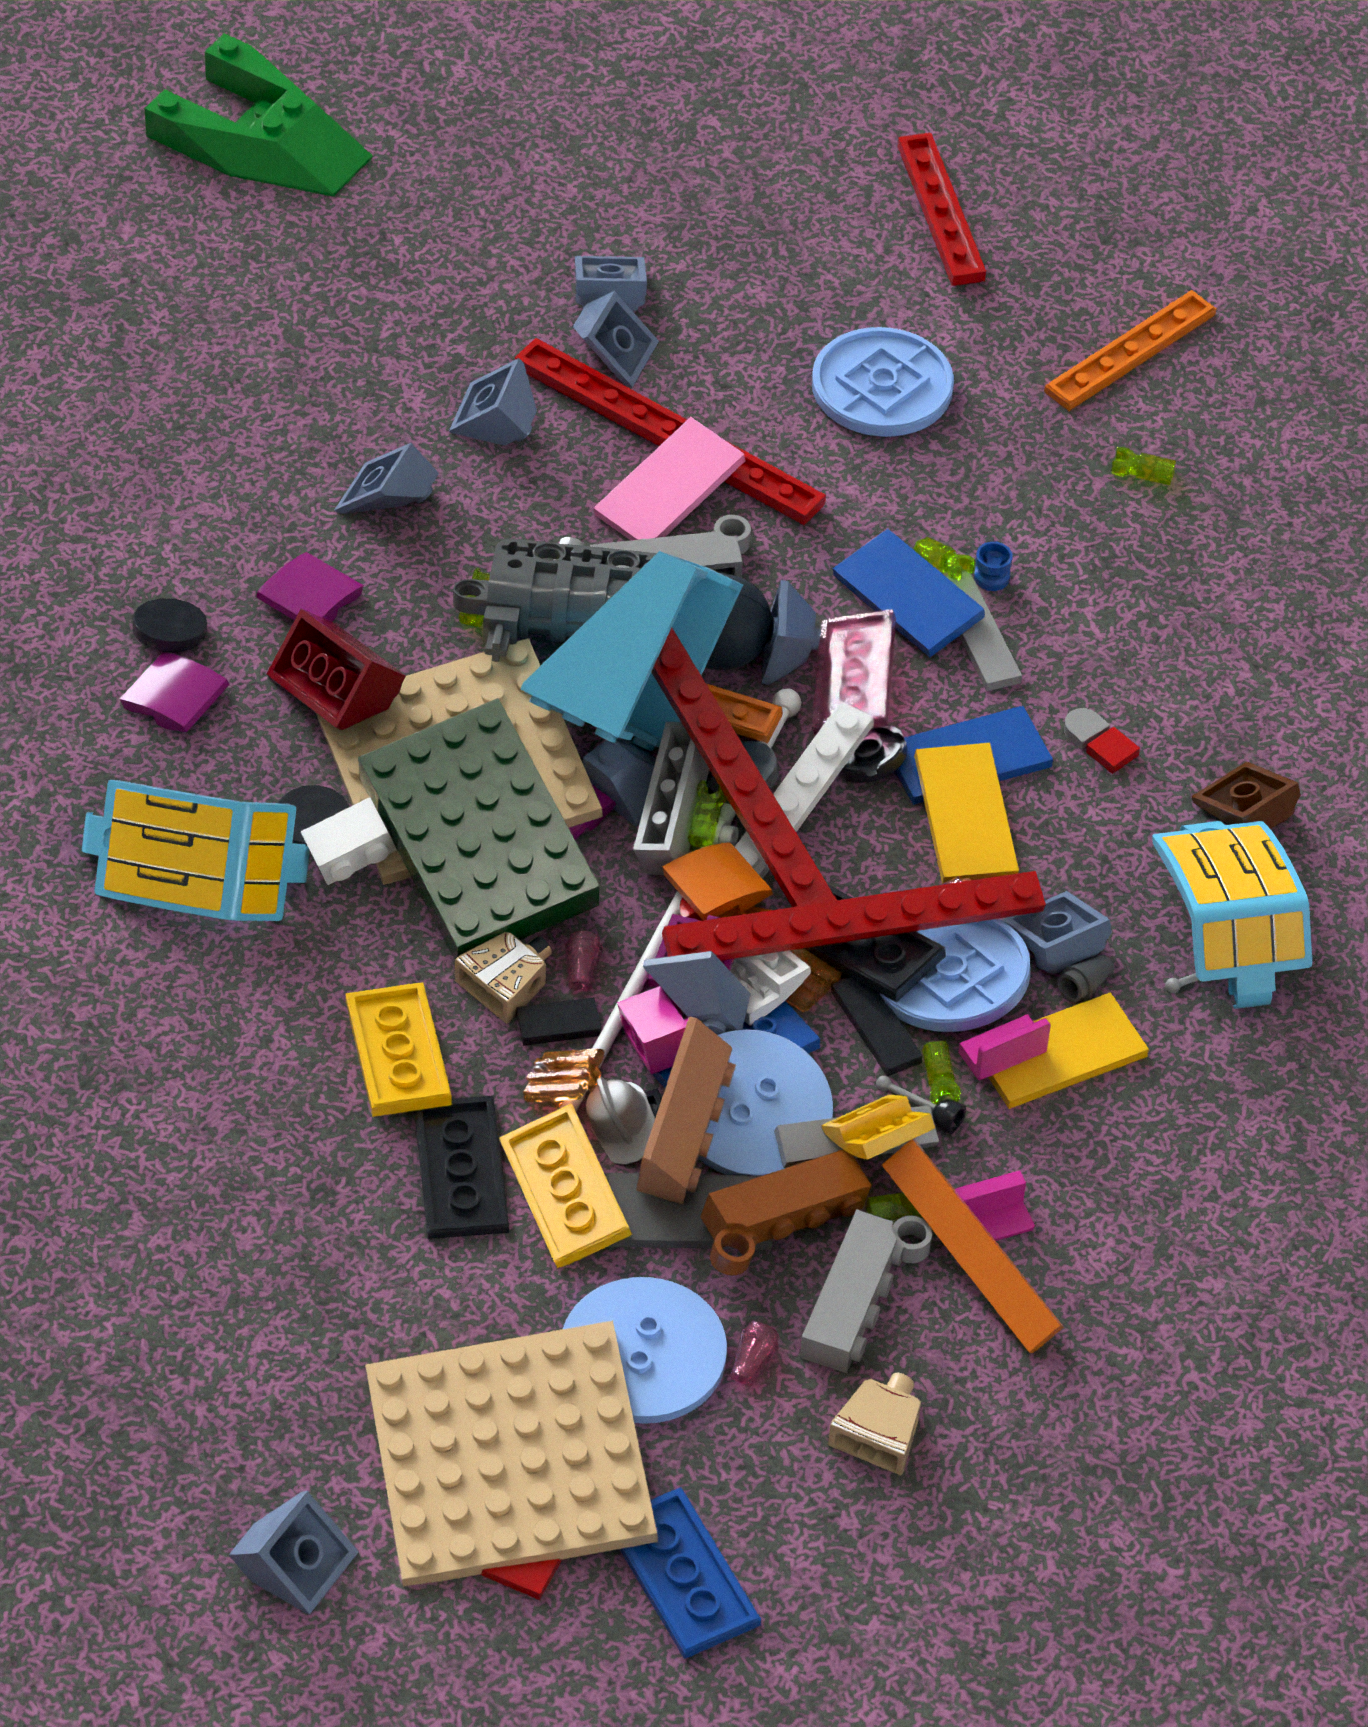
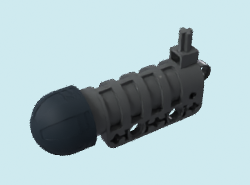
(562, 594)

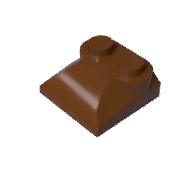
(1250, 796)

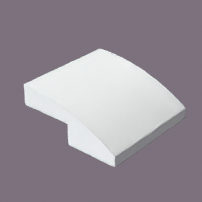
(769, 980)

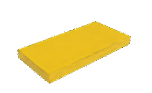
(966, 812)
(1080, 1046)
(398, 1049)
(565, 1186)

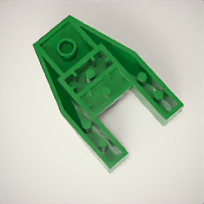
(275, 142)

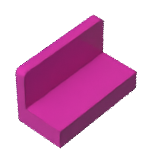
(1005, 1046)
(999, 1204)

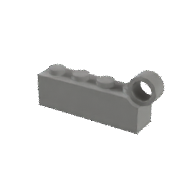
(707, 549)
(670, 800)
(855, 1284)

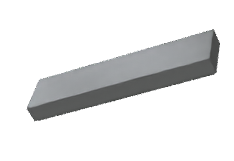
(986, 645)
(807, 1140)

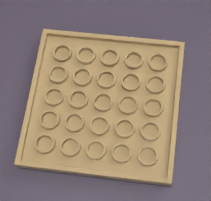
(452, 690)
(510, 1453)

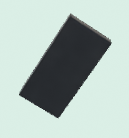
(558, 1021)

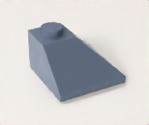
(616, 336)
(497, 406)
(390, 482)
(791, 634)
(623, 774)
(702, 989)
(295, 1552)

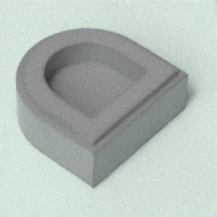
(1084, 726)

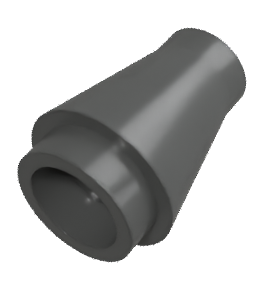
(1083, 979)

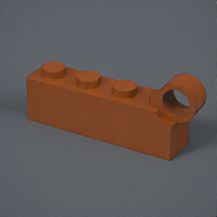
(780, 1205)

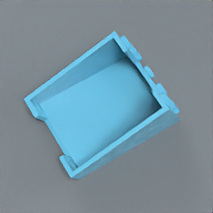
(608, 662)

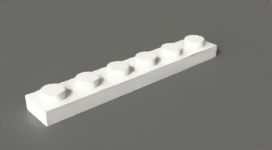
(814, 772)

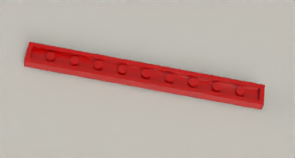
(659, 423)
(738, 776)
(858, 917)

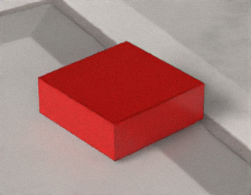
(1113, 750)

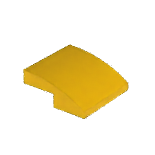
(878, 1126)

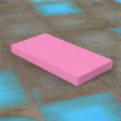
(669, 483)

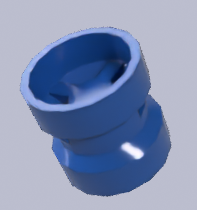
(993, 566)

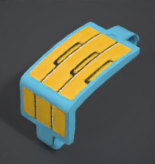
(195, 852)
(1242, 905)

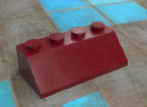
(334, 672)

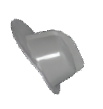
(620, 1119)

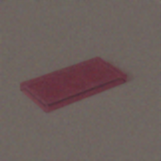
(855, 666)

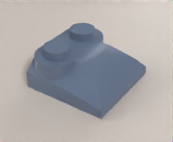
(602, 275)
(1062, 932)

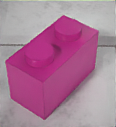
(653, 1027)

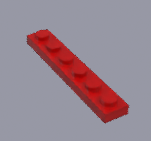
(941, 209)

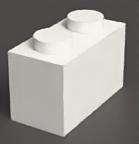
(349, 841)

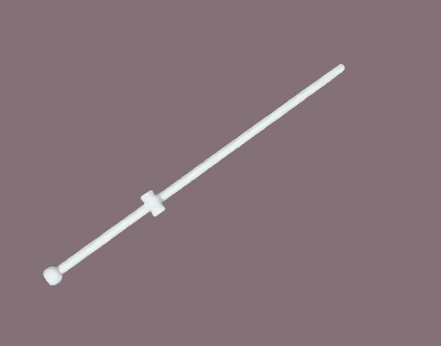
(791, 705)

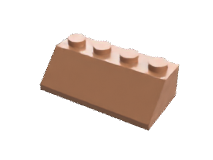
(685, 1114)

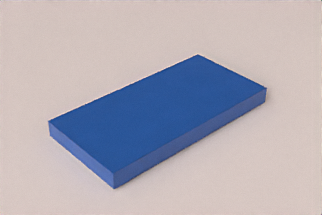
(924, 601)
(1012, 738)
(690, 1579)

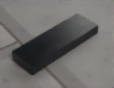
(877, 1026)

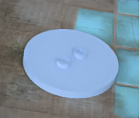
(882, 381)
(974, 983)
(770, 1087)
(666, 1343)

